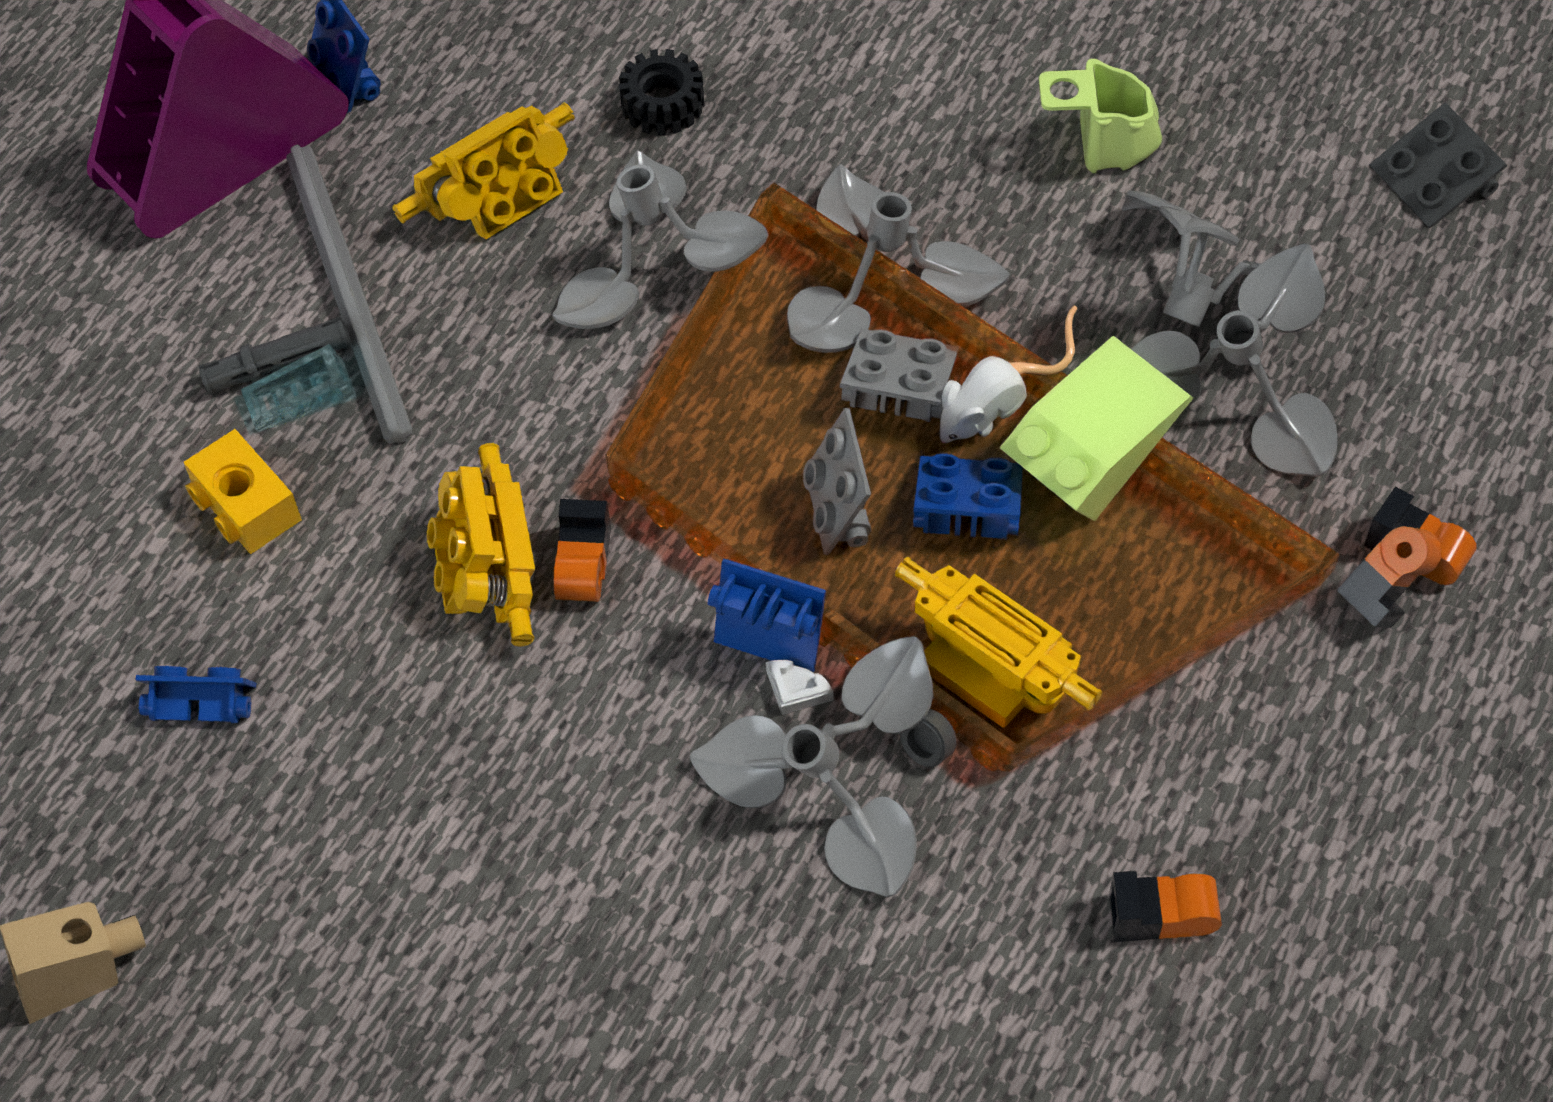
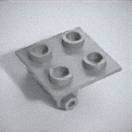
(900, 370)
(839, 487)

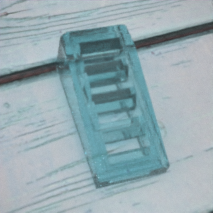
(304, 403)

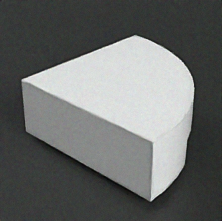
(797, 686)

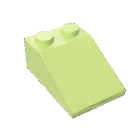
(1096, 427)

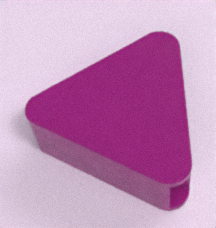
(201, 108)

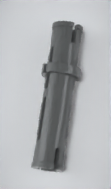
(263, 359)

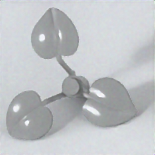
(641, 196)
(1191, 288)
(1289, 297)
(830, 323)
(748, 760)

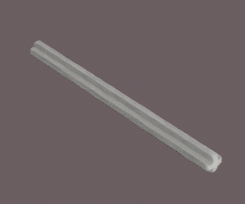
(349, 296)

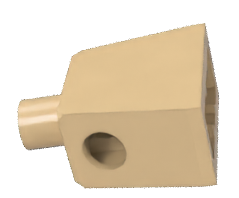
(66, 956)

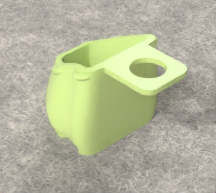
(1115, 114)

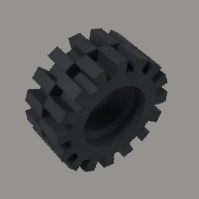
(661, 72)

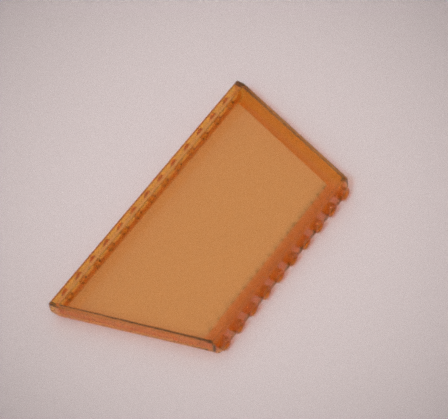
(744, 407)

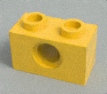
(235, 468)

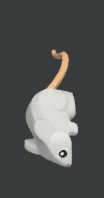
(993, 391)

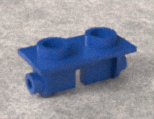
(173, 692)

